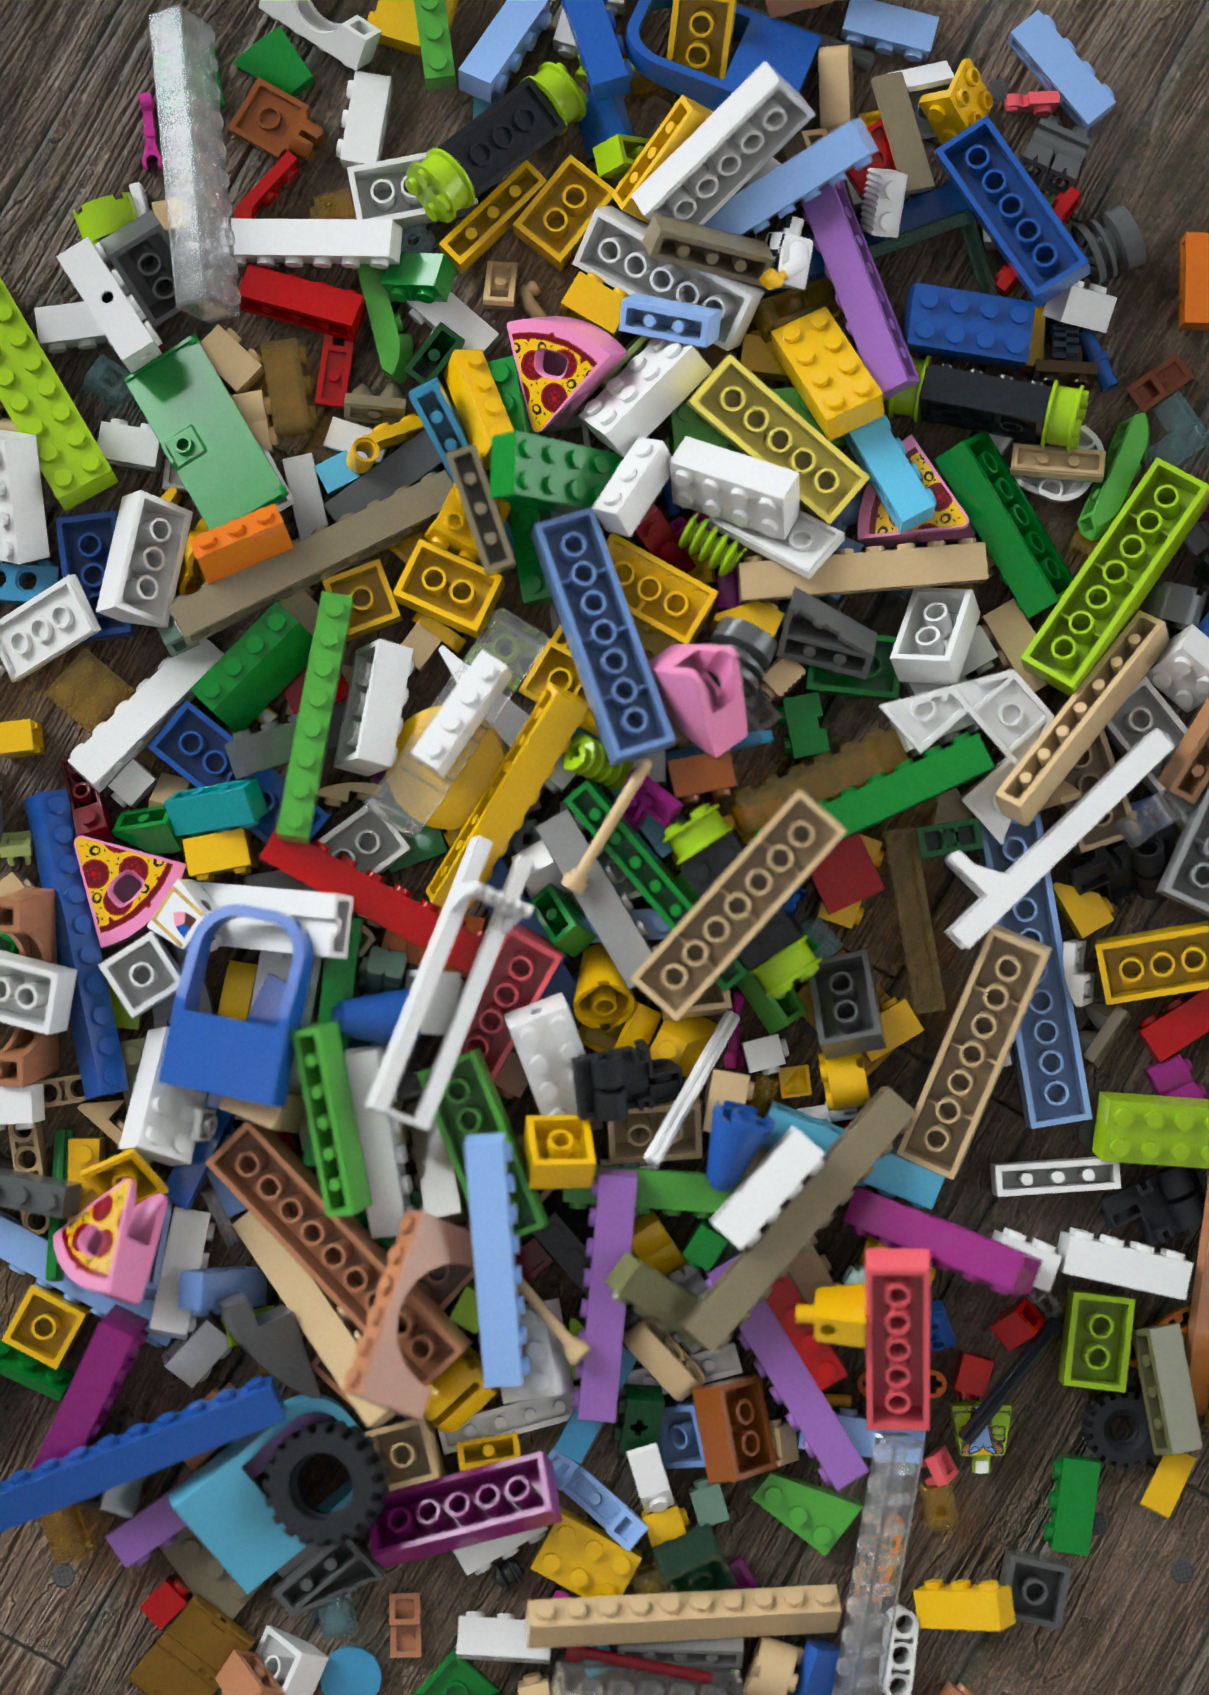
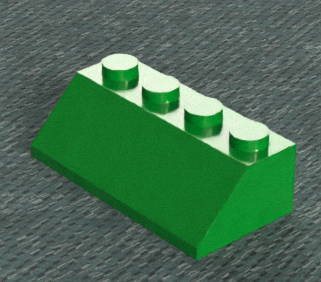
(256, 668)

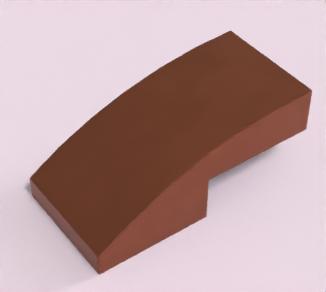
(1160, 383)

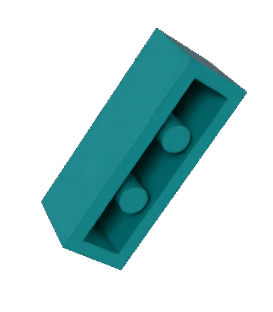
(216, 807)

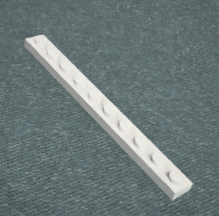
(548, 1411)

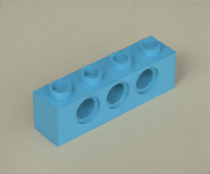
(13, 590)

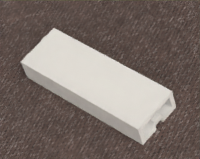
(322, 915)

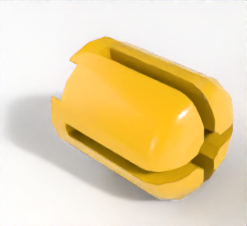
(458, 1393)

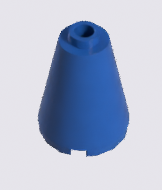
(371, 1016)
(734, 1142)

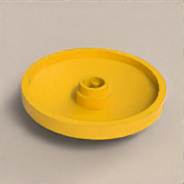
(470, 783)

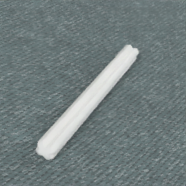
(691, 1088)

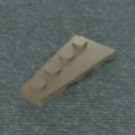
(206, 1574)

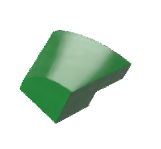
(277, 63)

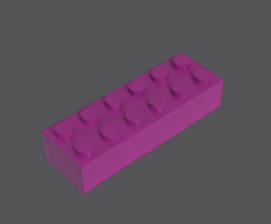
(949, 1244)
(95, 1384)
(466, 1509)

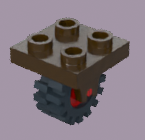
(1063, 360)

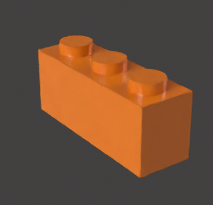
(1194, 282)
(241, 543)

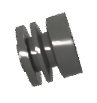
(1110, 244)
(753, 647)

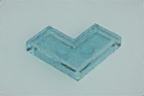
(1185, 431)

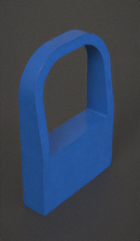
(762, 39)
(228, 1053)

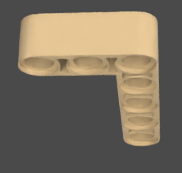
(35, 1141)

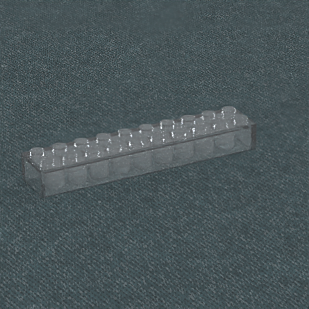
(194, 165)

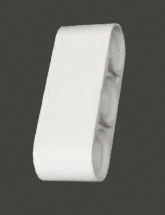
(904, 1665)

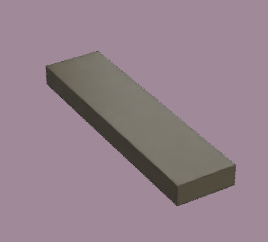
(902, 131)

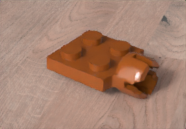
(276, 123)

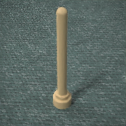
(577, 878)
(574, 1347)

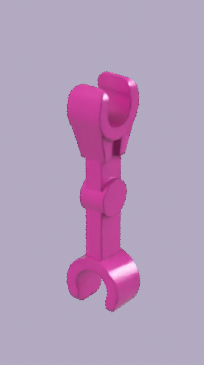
(151, 151)
(734, 1056)

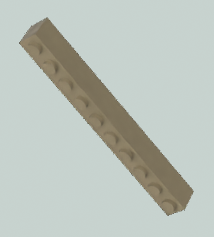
(311, 559)
(791, 1232)

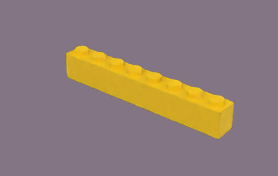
(514, 785)

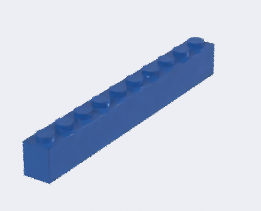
(77, 945)
(140, 1451)

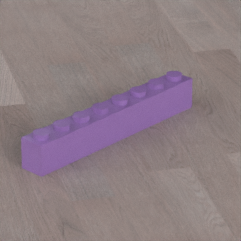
(859, 290)
(603, 1313)
(798, 1391)
(159, 1522)

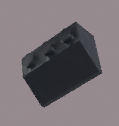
(567, 1240)

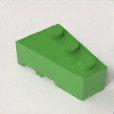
(805, 1508)

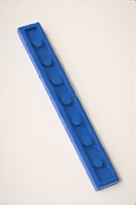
(187, 1179)

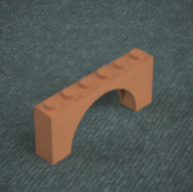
(31, 922)
(378, 1368)

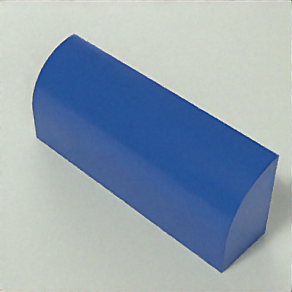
(817, 1668)

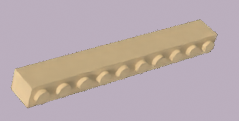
(682, 1616)

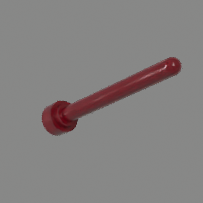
(579, 1653)

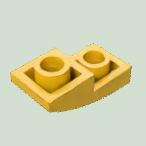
(237, 990)
(1167, 1483)

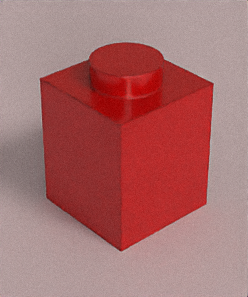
(1017, 1323)
(971, 1375)
(165, 1601)

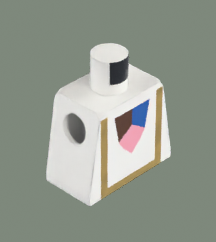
(182, 912)

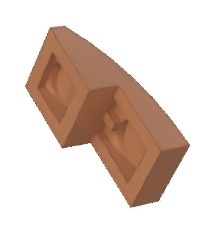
(405, 1625)

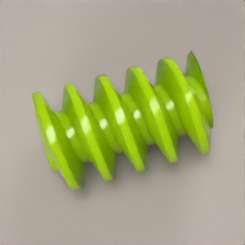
(711, 546)
(589, 759)

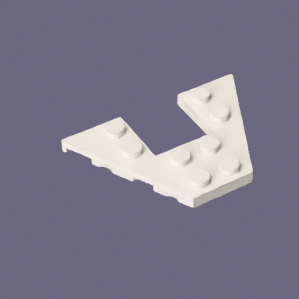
(1001, 708)

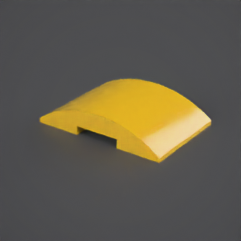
(664, 607)

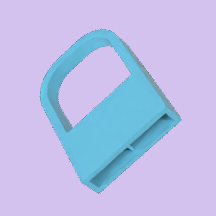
(230, 1507)

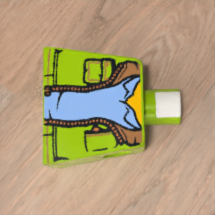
(991, 1440)

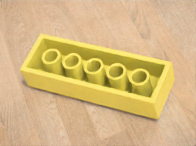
(773, 432)

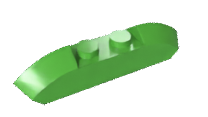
(393, 348)
(1122, 465)

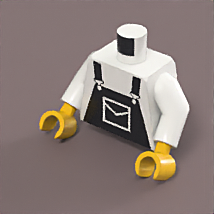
(791, 257)

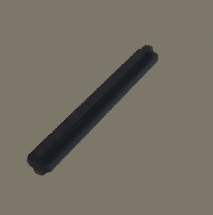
(1010, 1380)

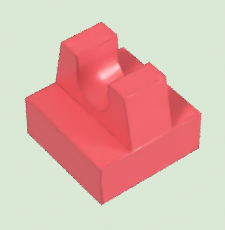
(940, 1466)

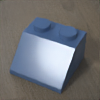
(680, 1436)

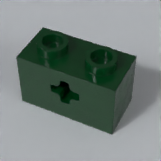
(949, 838)
(639, 1417)

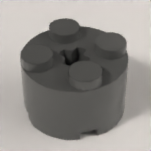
(1175, 604)

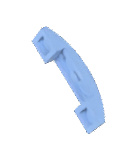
(598, 1501)

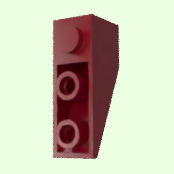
(87, 807)

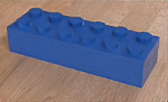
(1012, 211)
(197, 751)

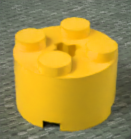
(844, 1081)

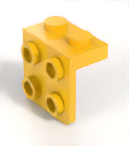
(960, 105)
(452, 529)

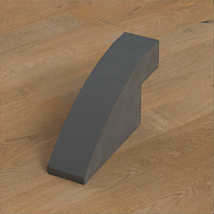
(271, 1342)

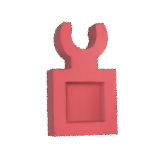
(1039, 102)

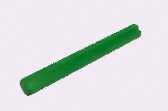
(54, 1272)

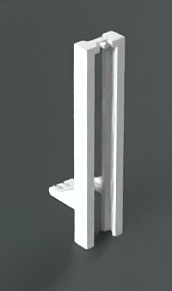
(1000, 891)
(505, 916)

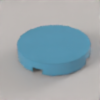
(351, 1672)

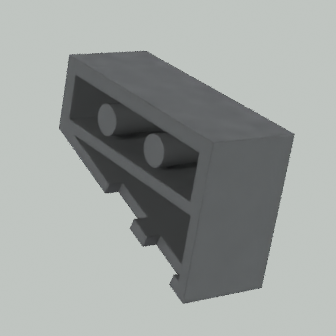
(825, 637)
(124, 1499)
(326, 1575)

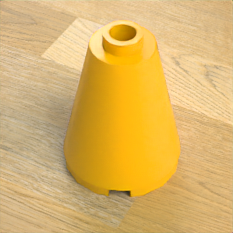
(601, 991)

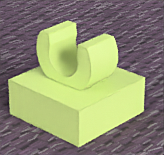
(16, 844)

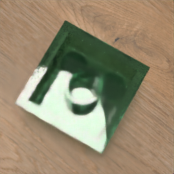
(694, 1562)

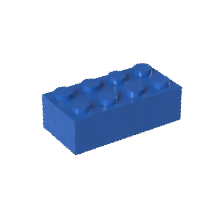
(968, 326)
(84, 551)

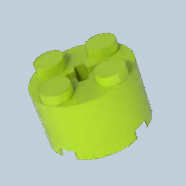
(104, 216)

